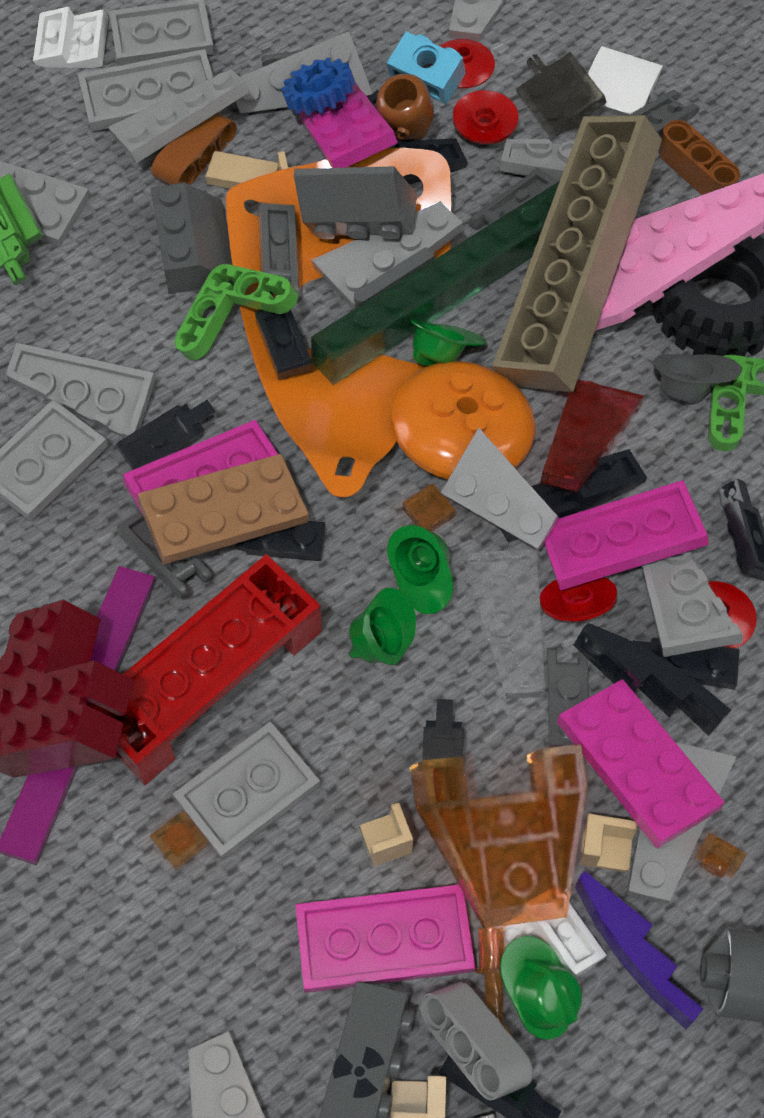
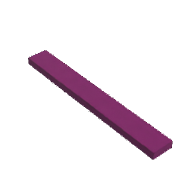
(46, 791)

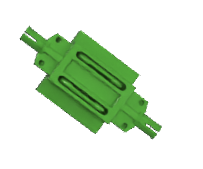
(17, 229)

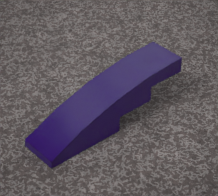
(625, 935)

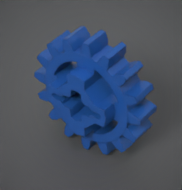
(318, 86)

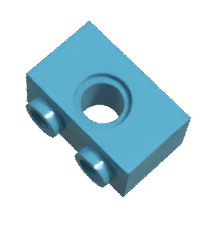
(419, 50)

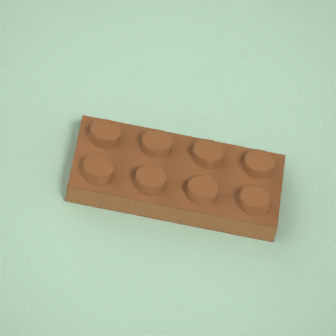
(222, 508)

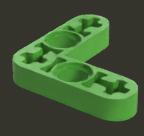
(216, 291)
(743, 384)

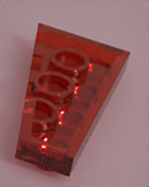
(586, 431)

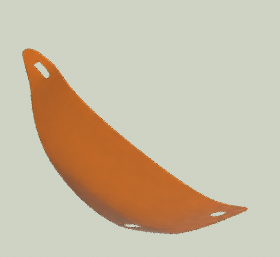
(355, 412)

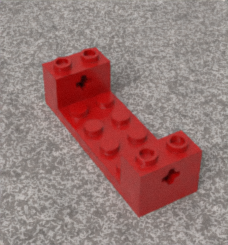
(209, 659)

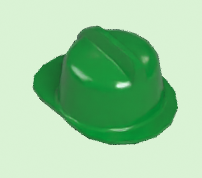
(441, 342)
(421, 567)
(383, 628)
(540, 987)

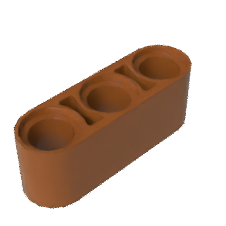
(187, 155)
(696, 158)

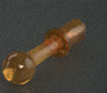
(490, 952)

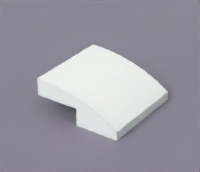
(71, 39)
(624, 80)
(566, 936)

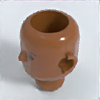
(406, 106)

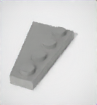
(88, 387)

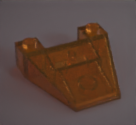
(509, 850)

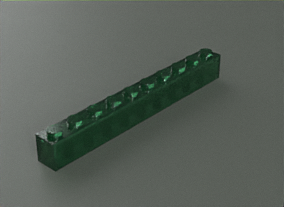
(430, 290)

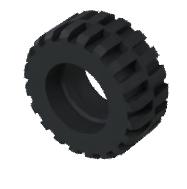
(715, 326)

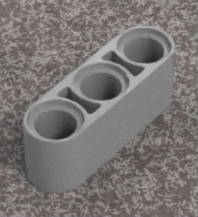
(476, 1041)

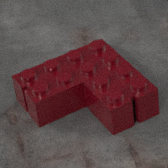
(46, 691)

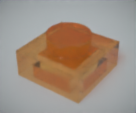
(429, 508)
(179, 840)
(719, 856)

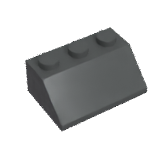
(355, 201)
(190, 235)

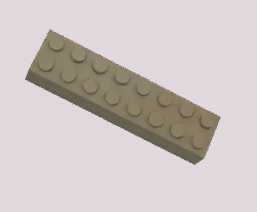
(578, 252)

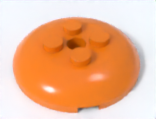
(434, 420)

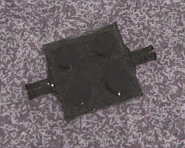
(560, 94)

